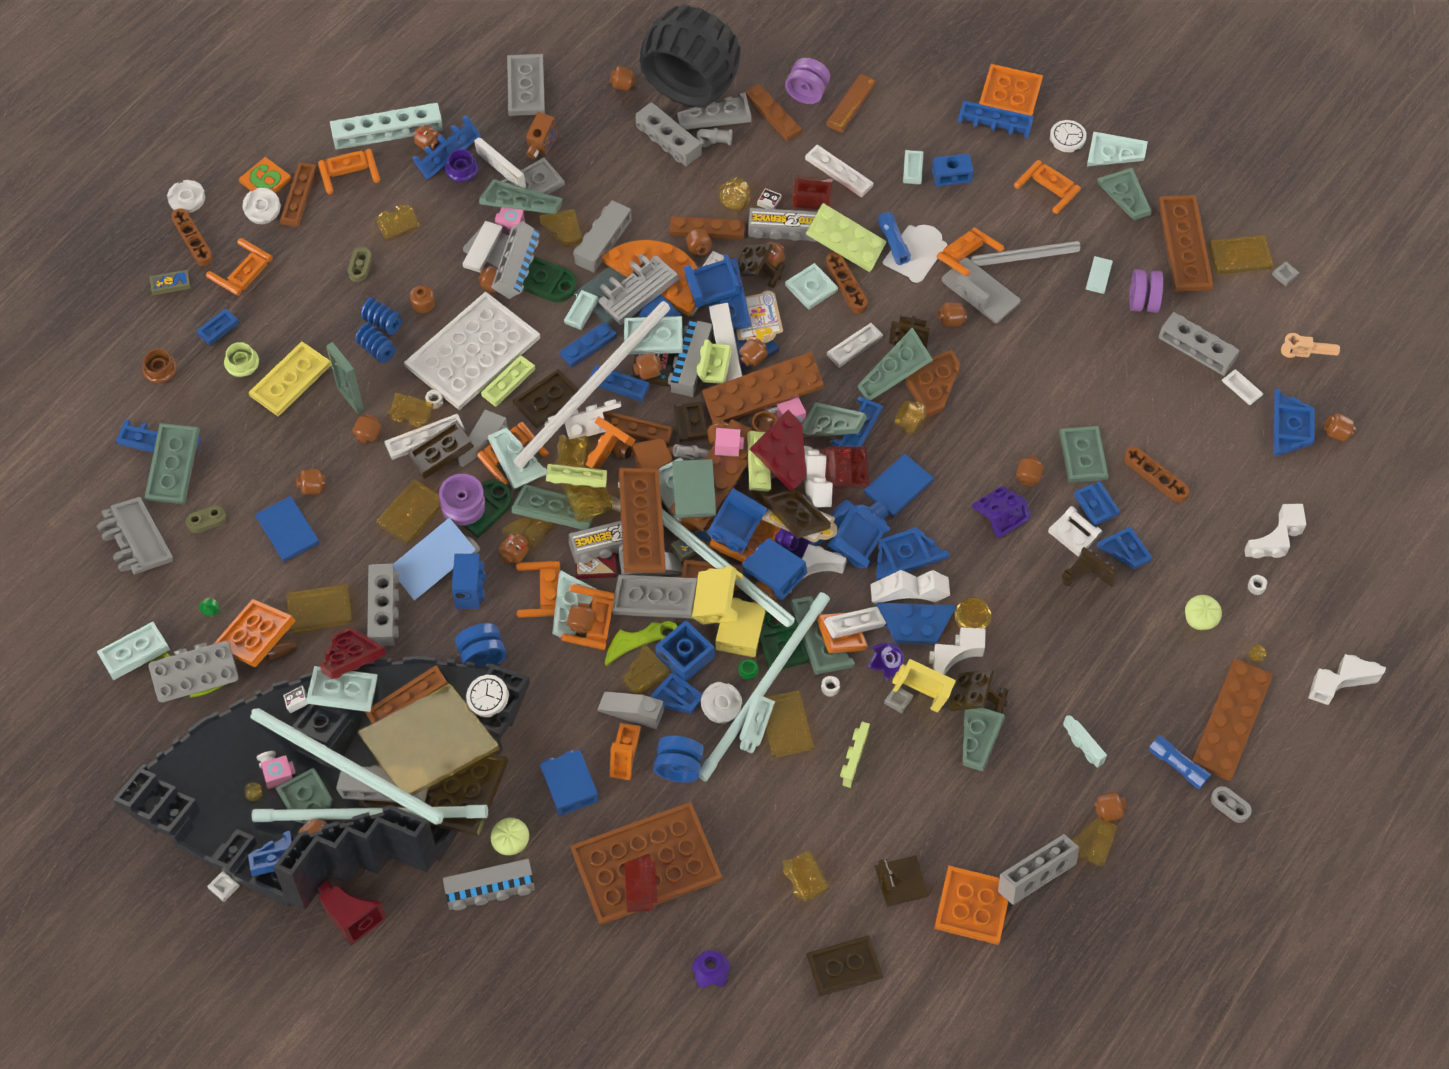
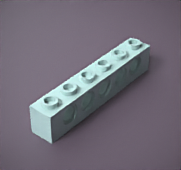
(384, 125)

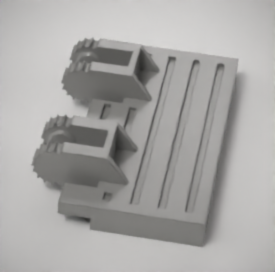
(637, 291)
(134, 529)

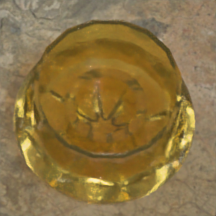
(735, 194)
(911, 416)
(973, 614)

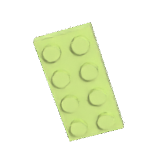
(846, 237)

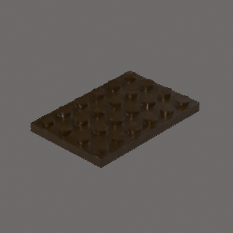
(469, 786)

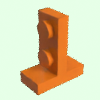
(606, 443)
(624, 751)

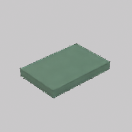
(1083, 454)
(694, 488)

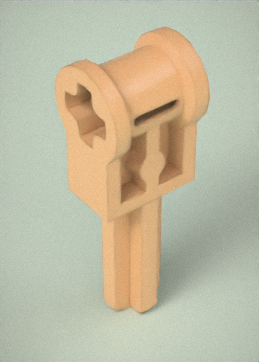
(1303, 346)

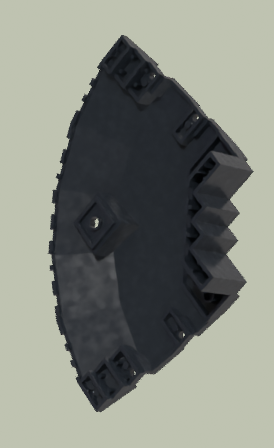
(205, 773)

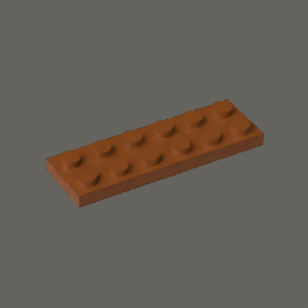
(1185, 243)
(763, 388)
(726, 473)
(641, 521)
(1232, 719)

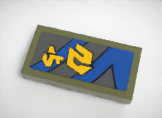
(170, 282)
(684, 551)

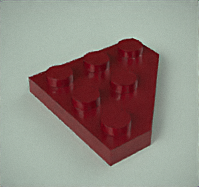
(783, 450)
(349, 653)

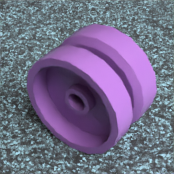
(807, 80)
(1146, 291)
(462, 499)

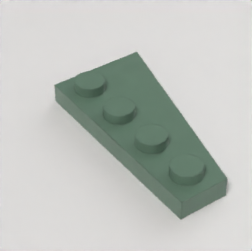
(516, 197)
(898, 364)
(816, 648)

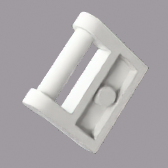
(1071, 535)

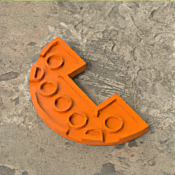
(677, 294)

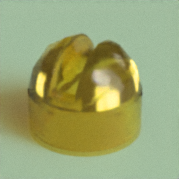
(1257, 653)
(253, 794)

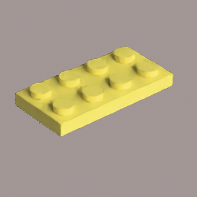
(290, 378)

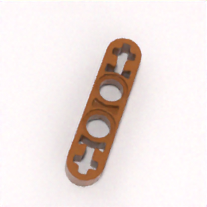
(191, 237)
(850, 281)
(1153, 477)

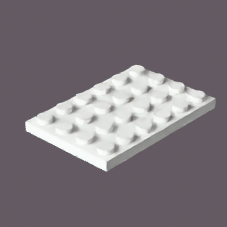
(472, 350)

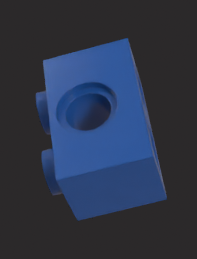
(952, 170)

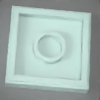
(811, 286)

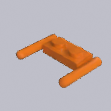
(347, 164)
(1051, 180)
(964, 246)
(246, 271)
(490, 459)
(548, 587)
(602, 605)

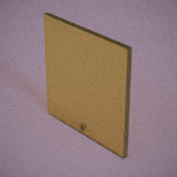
(428, 740)

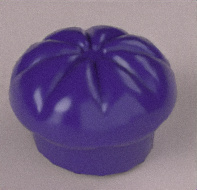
(461, 166)
(791, 543)

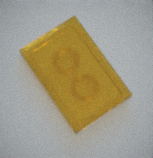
(1241, 254)
(410, 512)
(319, 607)
(788, 725)

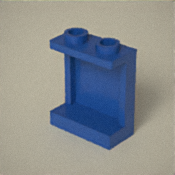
(713, 281)
(736, 521)
(858, 535)
(775, 567)
(569, 782)

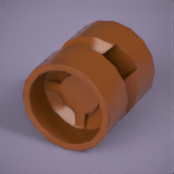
(763, 421)

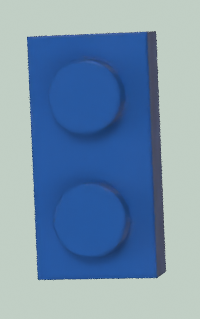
(217, 327)

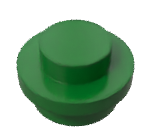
(209, 607)
(748, 669)

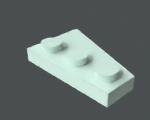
(1114, 149)
(507, 448)
(565, 600)

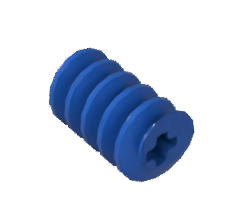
(381, 316)
(375, 343)

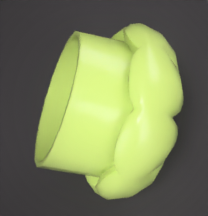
(241, 360)
(1203, 612)
(509, 836)

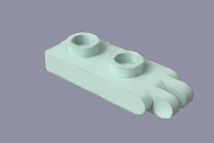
(755, 722)
(1082, 739)

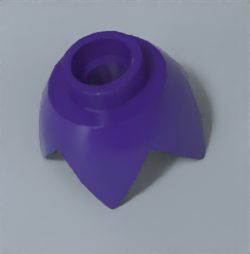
(883, 662)
(707, 976)

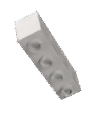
(668, 134)
(1205, 351)
(378, 576)
(1038, 869)

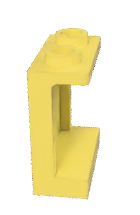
(715, 595)
(743, 634)
(925, 681)

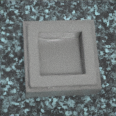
(1285, 273)
(899, 700)

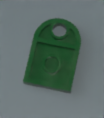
(547, 279)
(494, 507)
(775, 637)

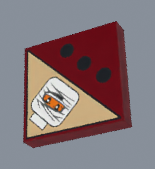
(597, 568)

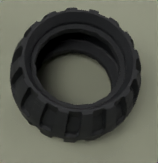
(690, 56)

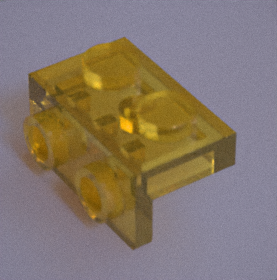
(397, 221)
(410, 409)
(573, 451)
(805, 876)

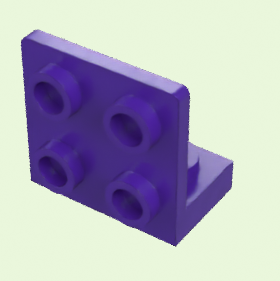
(1003, 509)

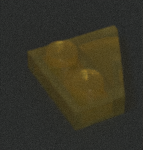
(563, 226)
(530, 528)
(644, 672)
(1096, 841)

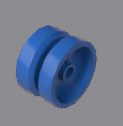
(481, 645)
(678, 759)

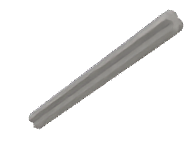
(1026, 253)

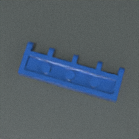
(996, 118)
(439, 156)
(872, 411)
(139, 438)

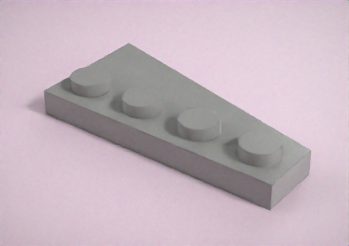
(723, 113)

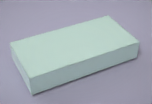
(913, 167)
(1099, 275)
(581, 310)

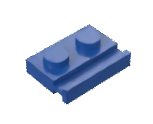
(1096, 503)

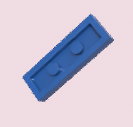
(588, 344)
(624, 385)

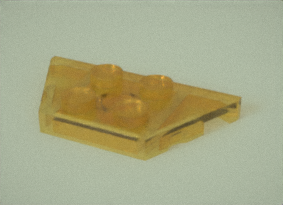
(587, 500)

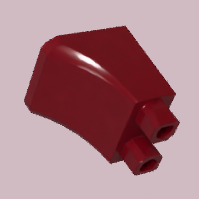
(350, 914)

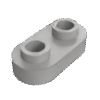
(1231, 804)

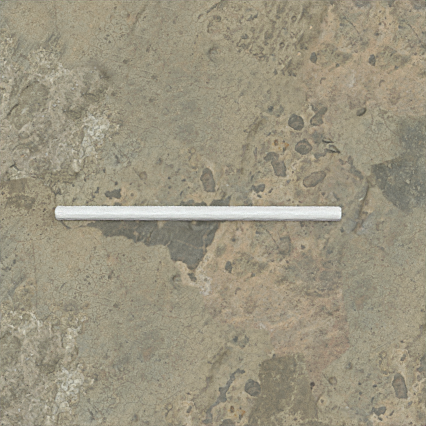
(586, 390)

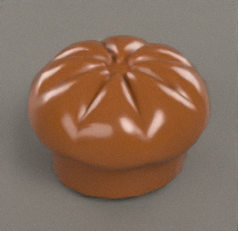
(159, 366)

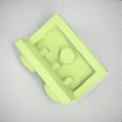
(714, 362)

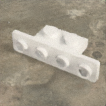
(583, 423)

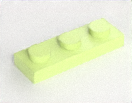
(508, 381)
(758, 473)
(576, 475)
(854, 754)

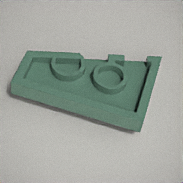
(1126, 192)
(832, 420)
(980, 734)

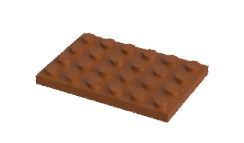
(671, 839)

